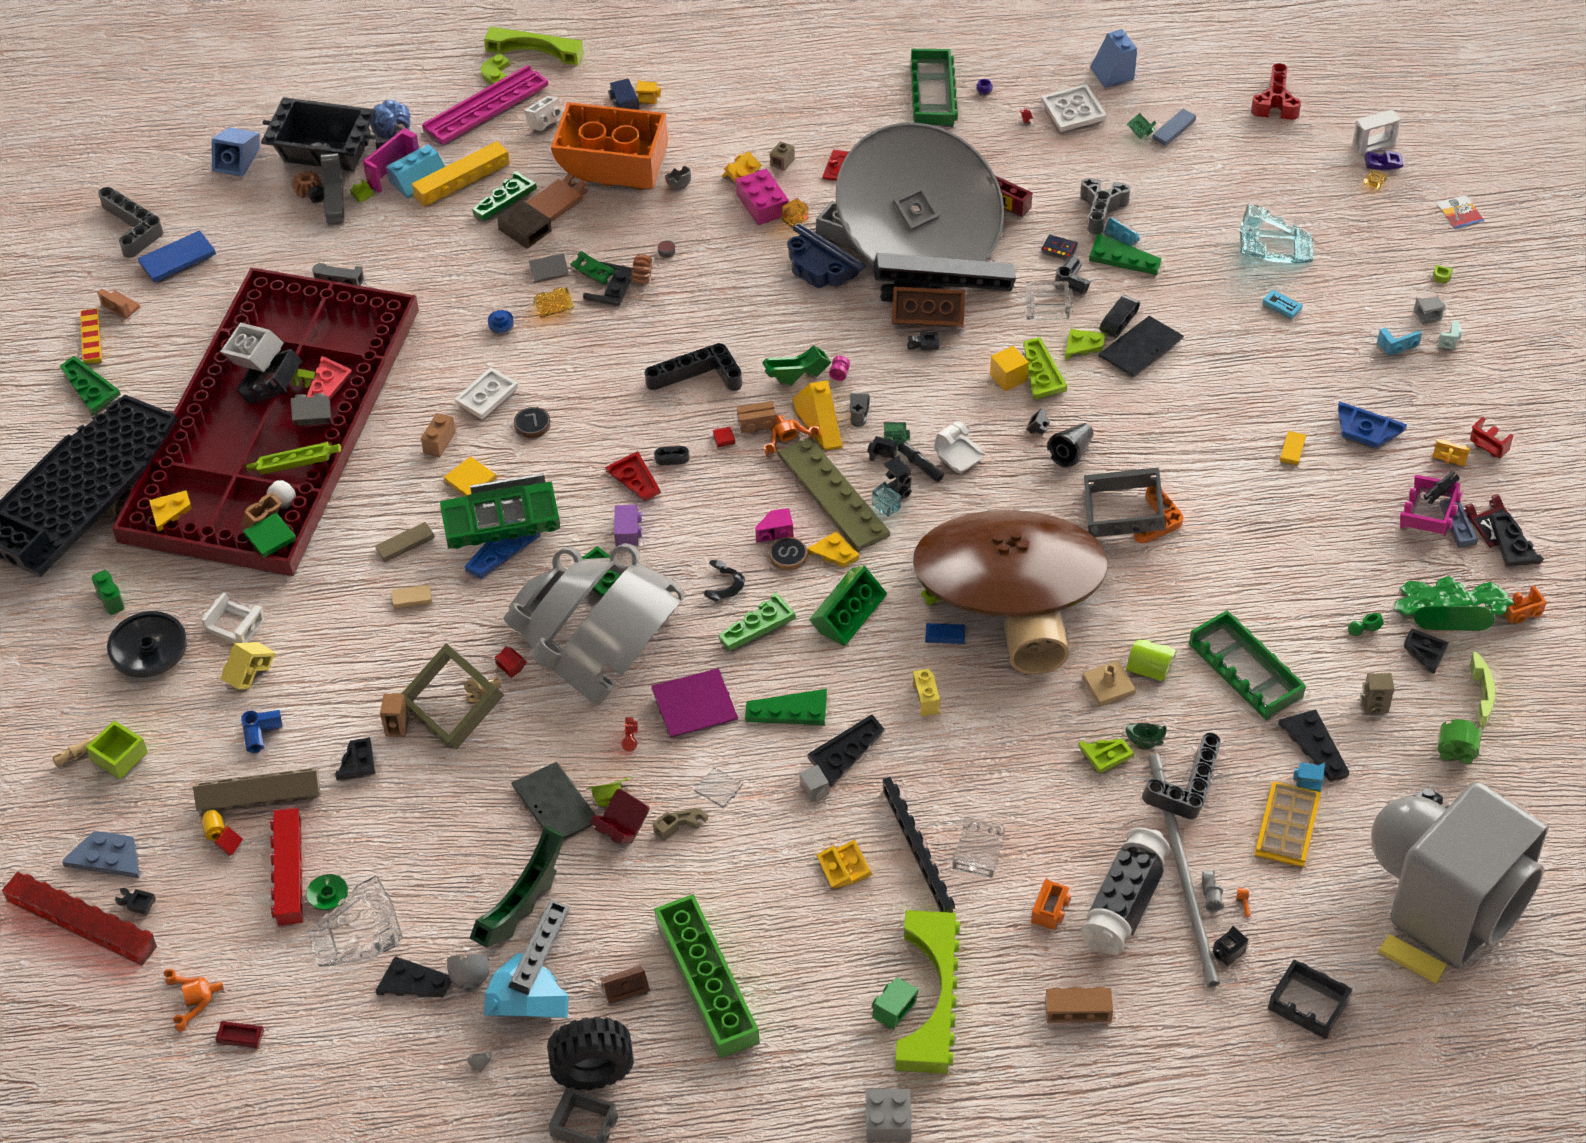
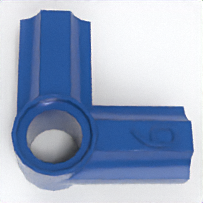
(261, 722)

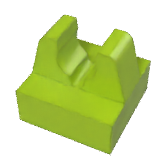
(361, 191)
(304, 375)

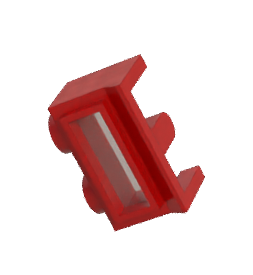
(1488, 441)

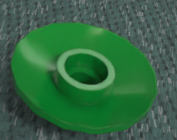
(326, 885)

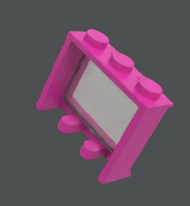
(1426, 516)

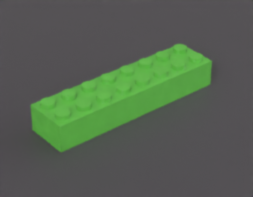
(707, 976)

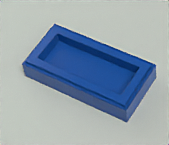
(945, 633)

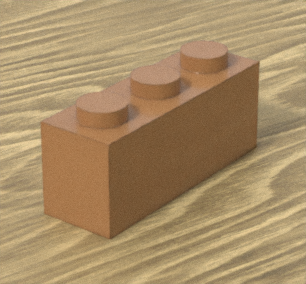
(1078, 1005)

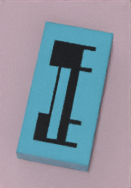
(1282, 304)

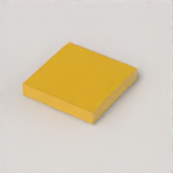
(469, 473)

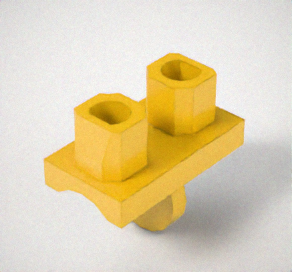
(1451, 452)

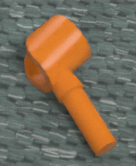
(1243, 894)

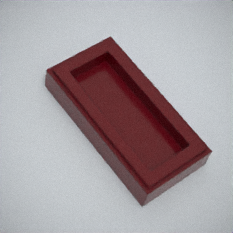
(239, 1034)

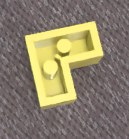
(244, 662)

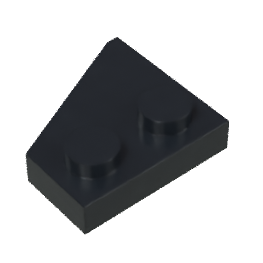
(1426, 648)
(357, 760)

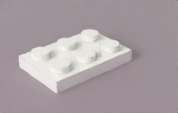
(486, 393)

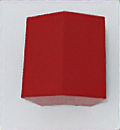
(510, 661)

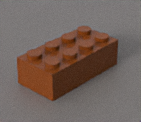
(928, 307)

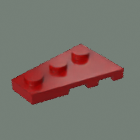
(634, 475)

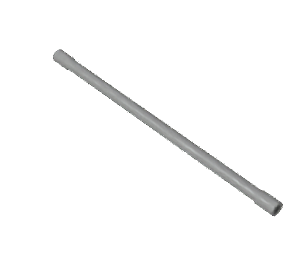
(1208, 966)

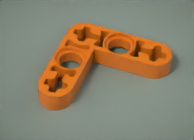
(1170, 513)

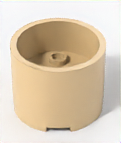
(1036, 642)

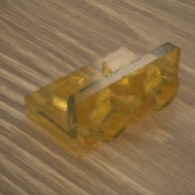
(553, 302)

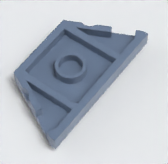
(105, 854)

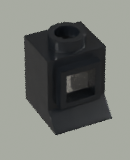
(1230, 946)

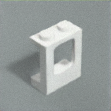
(246, 629)

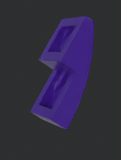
(1387, 161)

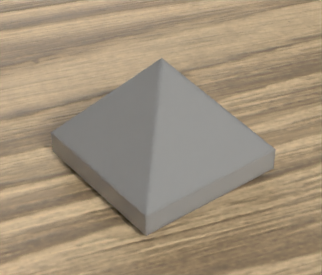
(479, 1060)

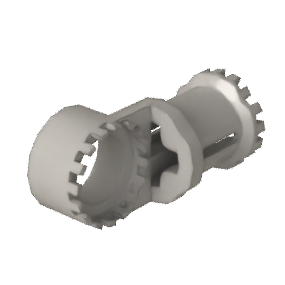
(1213, 891)

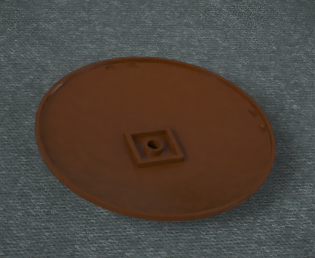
(1010, 563)

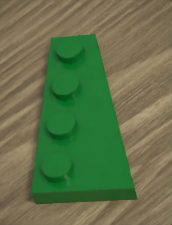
(89, 385)
(797, 708)

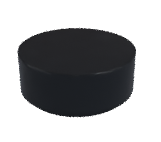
(316, 194)

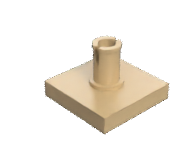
(1108, 683)

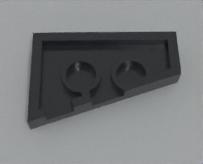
(1511, 542)

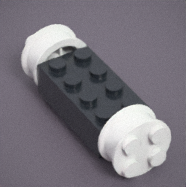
(1126, 891)

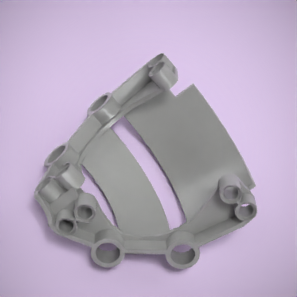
(612, 630)

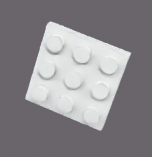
(1073, 108)

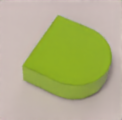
(1442, 274)

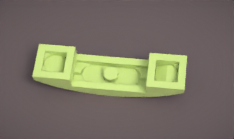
(1481, 672)

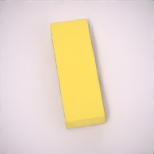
(1412, 958)

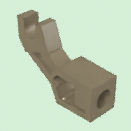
(686, 817)

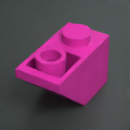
(774, 526)

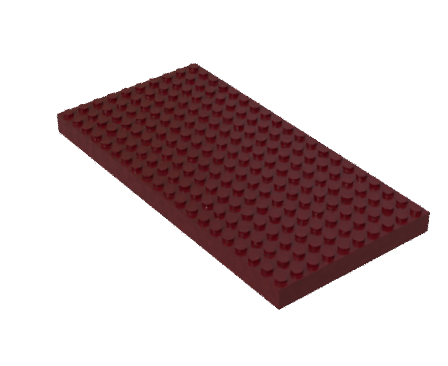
(224, 433)

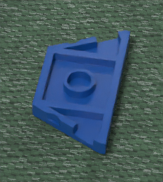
(1367, 426)

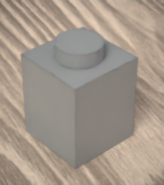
(814, 783)

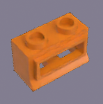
(1526, 606)
(1047, 918)

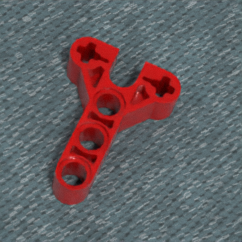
(1276, 97)

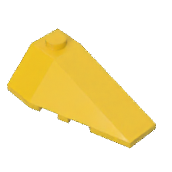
(816, 408)

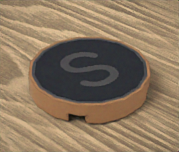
(788, 553)

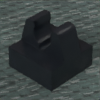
(1038, 422)

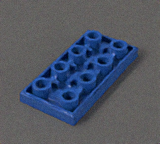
(176, 256)

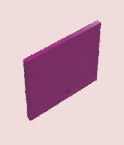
(694, 702)

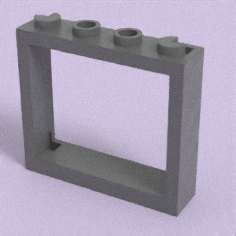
(1120, 481)

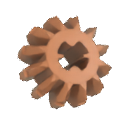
(304, 182)
(642, 269)

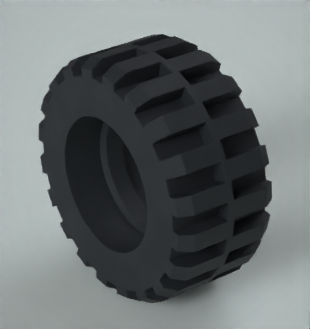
(590, 1053)

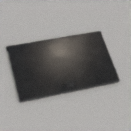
(1141, 345)

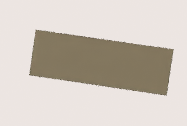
(404, 541)

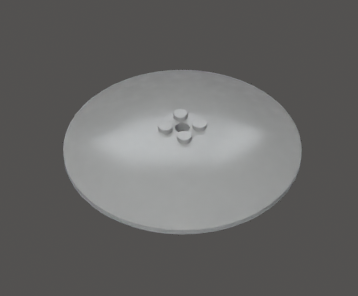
(924, 169)

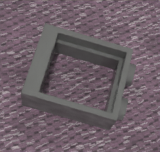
(573, 1098)

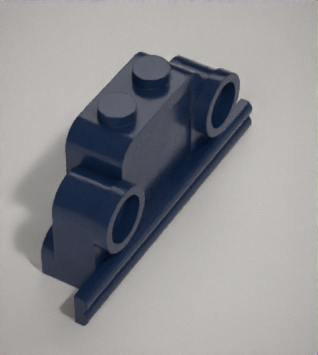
(820, 260)

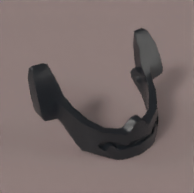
(738, 584)

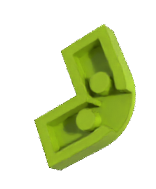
(493, 67)

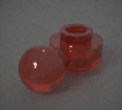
(629, 743)

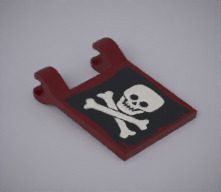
(1482, 520)

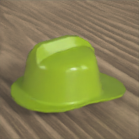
(604, 793)

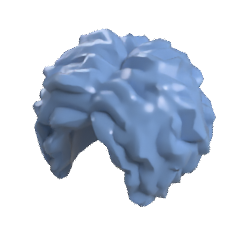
(387, 116)

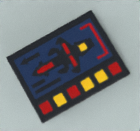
(1060, 246)

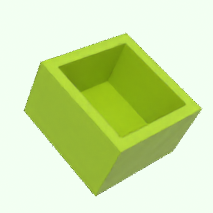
(116, 749)

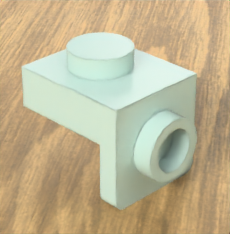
(1450, 340)

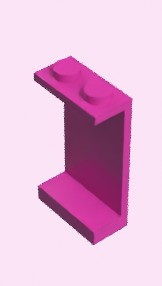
(393, 150)

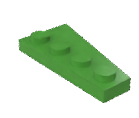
(757, 623)

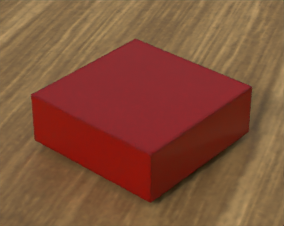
(723, 436)
(228, 840)

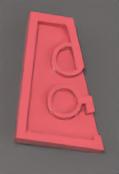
(329, 378)

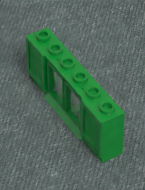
(500, 515)

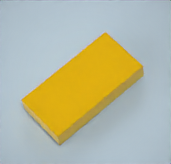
(1293, 448)

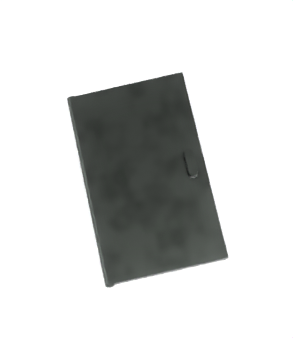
(556, 800)

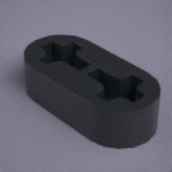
(671, 455)

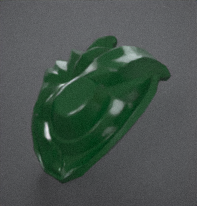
(1146, 734)

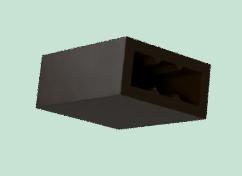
(524, 224)

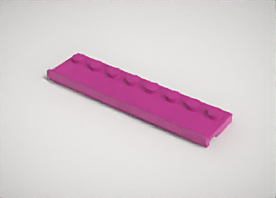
(485, 104)

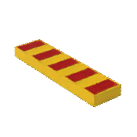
(90, 336)

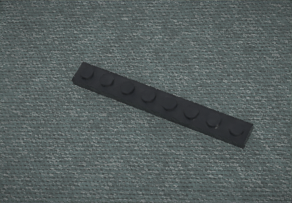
(915, 842)

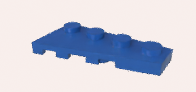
(495, 553)

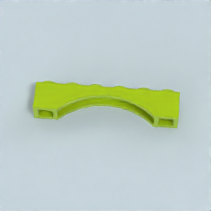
(504, 40)

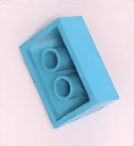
(413, 168)

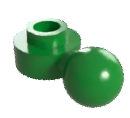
(1370, 622)

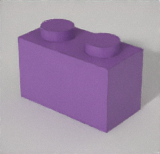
(626, 525)

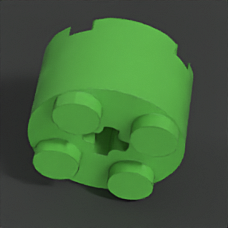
(1459, 741)

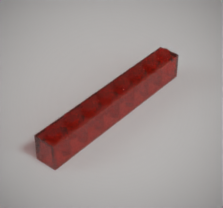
(80, 918)

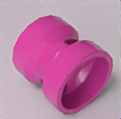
(839, 368)

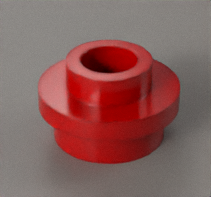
(1026, 115)

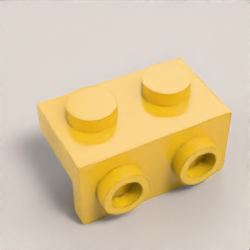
(744, 165)

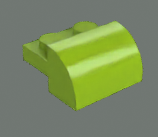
(1150, 659)

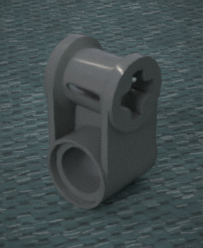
(859, 408)

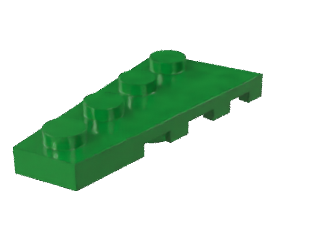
(508, 193)
(1118, 254)

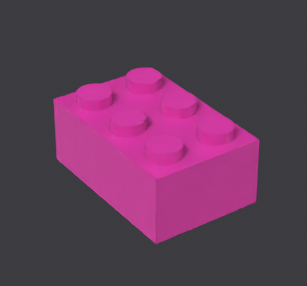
(761, 196)

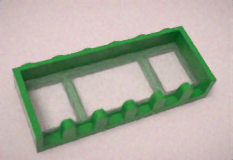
(933, 87)
(1246, 664)

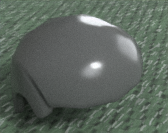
(678, 179)

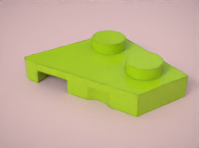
(1084, 342)
(1106, 753)

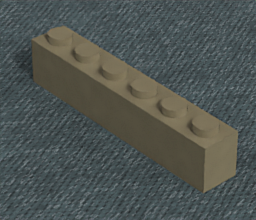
(256, 789)

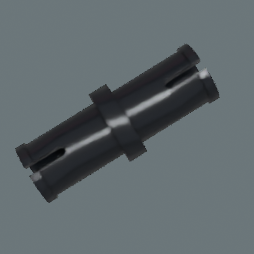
(1441, 487)

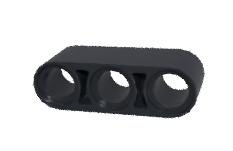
(1119, 316)

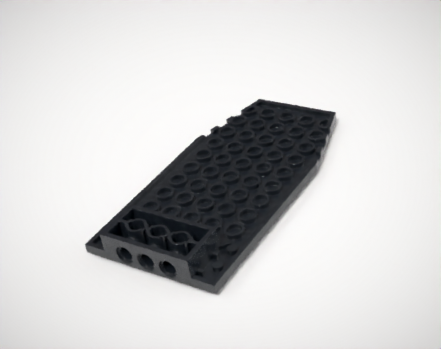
(79, 482)

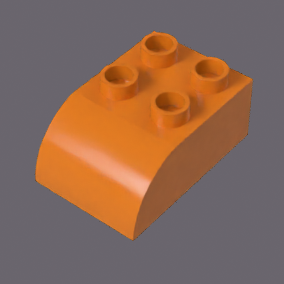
(611, 144)

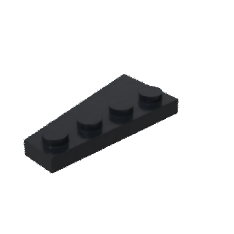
(1316, 742)

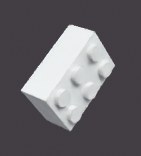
(252, 347)

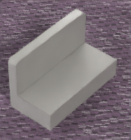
(548, 267)

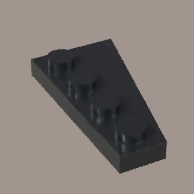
(846, 748)

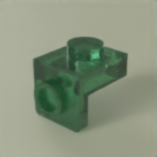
(1141, 126)

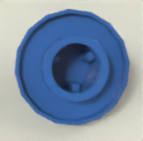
(500, 321)

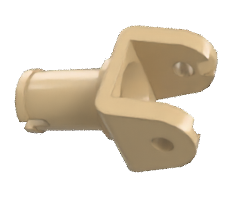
(476, 691)

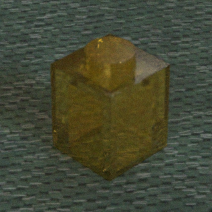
(794, 212)

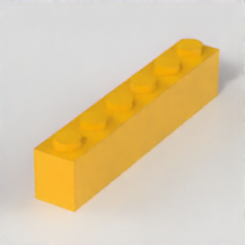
(460, 173)

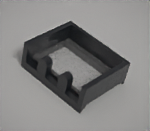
(273, 381)
(1309, 998)

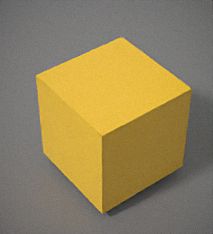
(1009, 368)

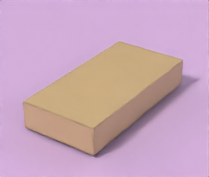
(411, 596)

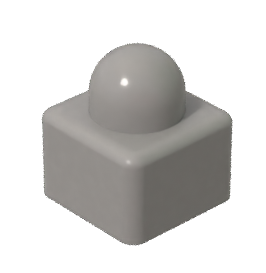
(1459, 867)

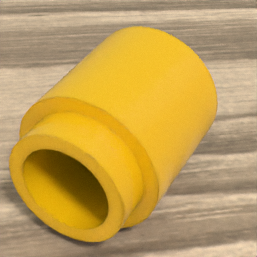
(212, 824)

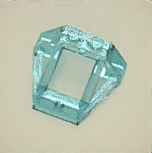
(1250, 233)

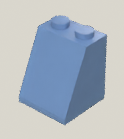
(1115, 59)
(234, 150)

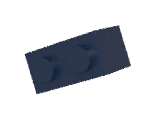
(623, 95)

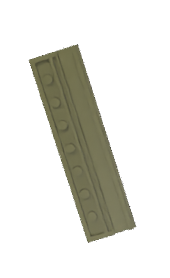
(834, 493)

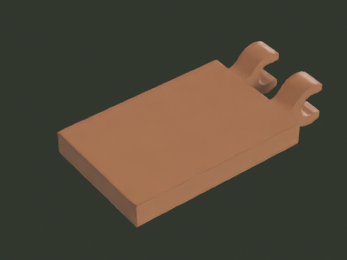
(559, 197)

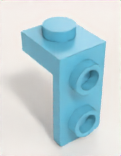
(1394, 346)

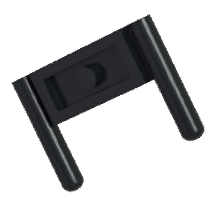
(617, 286)

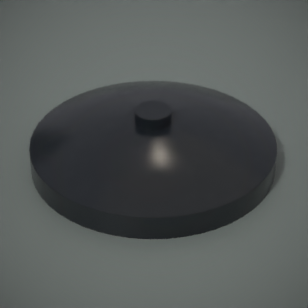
(146, 644)

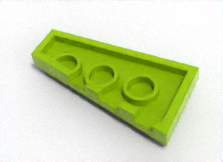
(1042, 370)

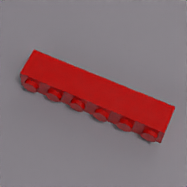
(287, 867)

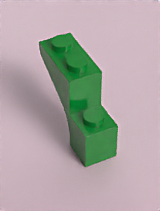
(790, 369)

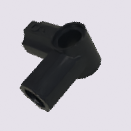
(1068, 273)

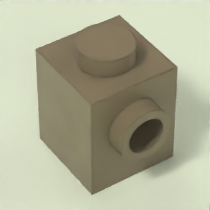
(782, 156)

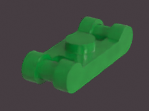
(592, 268)

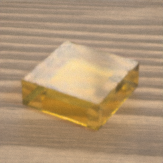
(1375, 178)

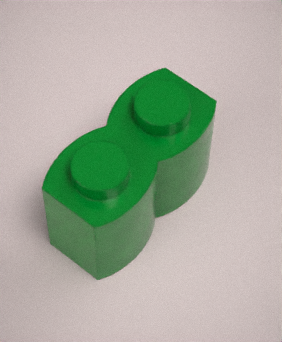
(108, 592)

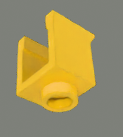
(648, 92)

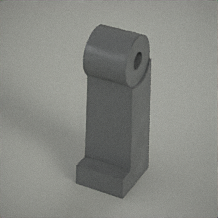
(336, 274)

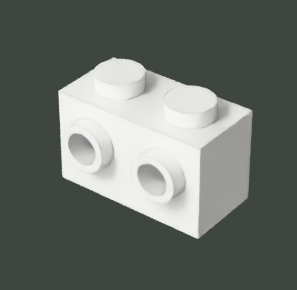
(543, 113)

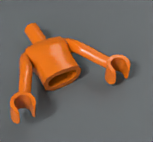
(787, 431)
(195, 991)

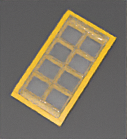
(1287, 824)

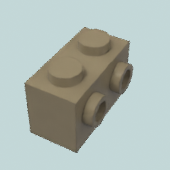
(1377, 693)

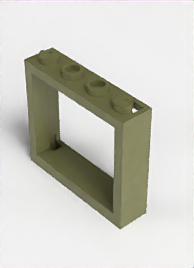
(474, 716)

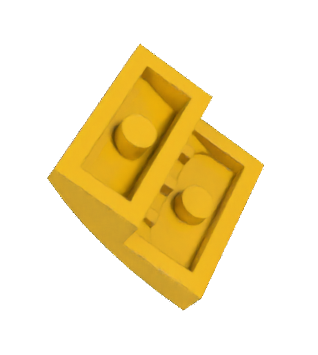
(844, 864)

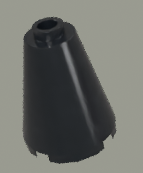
(1070, 444)

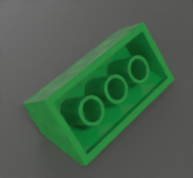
(848, 605)

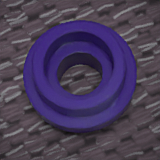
(984, 86)

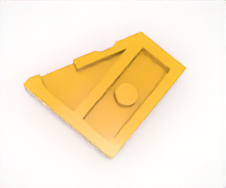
(169, 508)
(835, 550)

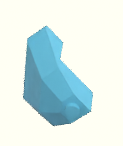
(544, 999)

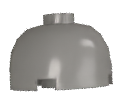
(468, 971)

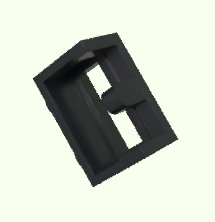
(903, 479)

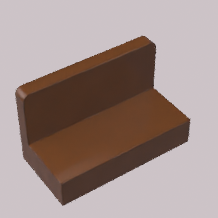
(625, 984)

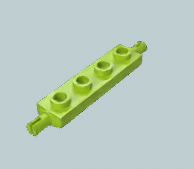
(293, 458)

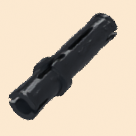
(914, 456)

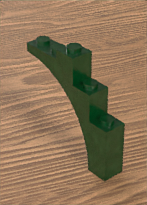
(520, 900)

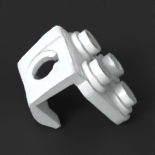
(957, 450)

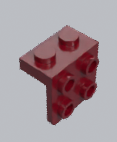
(622, 817)

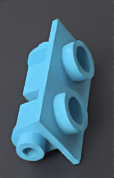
(1121, 232)

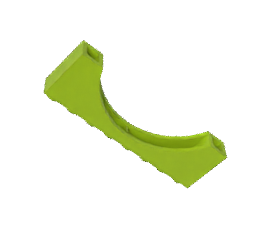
(929, 1046)

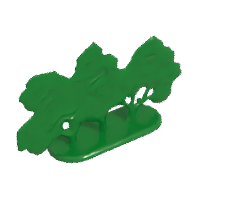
(1450, 604)

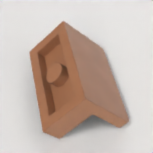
(117, 303)

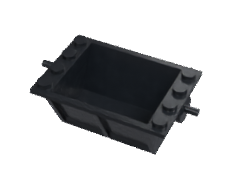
(307, 122)

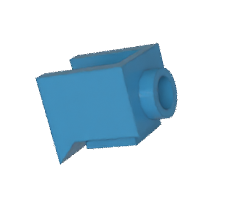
(1309, 776)

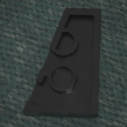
(411, 978)

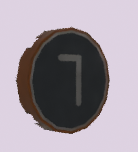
(532, 422)

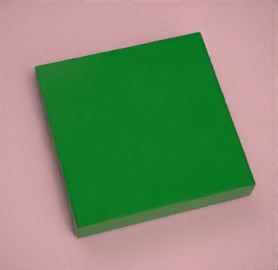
(269, 535)

